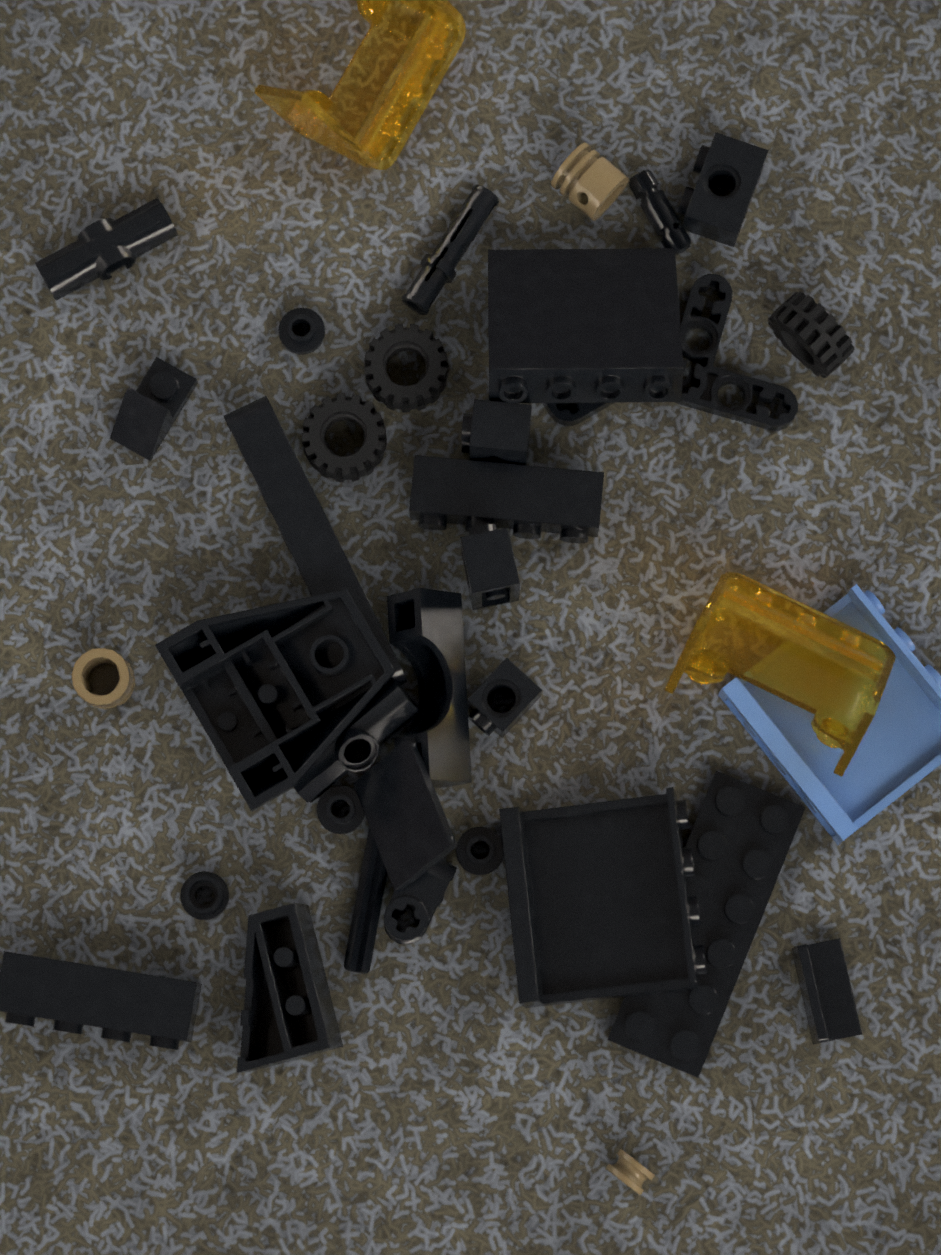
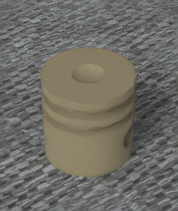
(589, 181)
(103, 678)

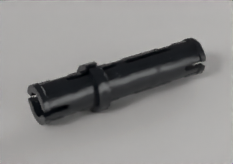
(440, 265)

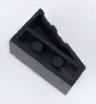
(286, 991)

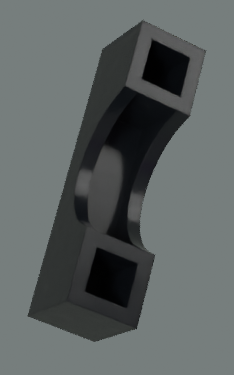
(430, 634)

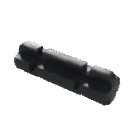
(659, 211)

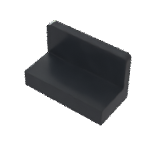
(826, 991)

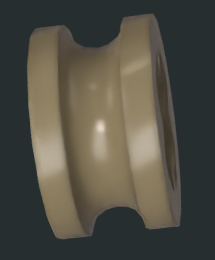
(630, 1172)

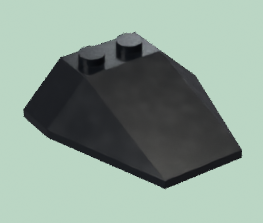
(277, 685)

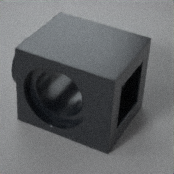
(505, 678)

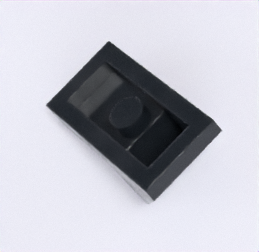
(152, 408)

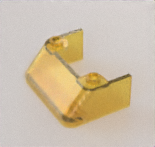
(383, 84)
(792, 655)

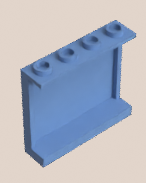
(893, 754)

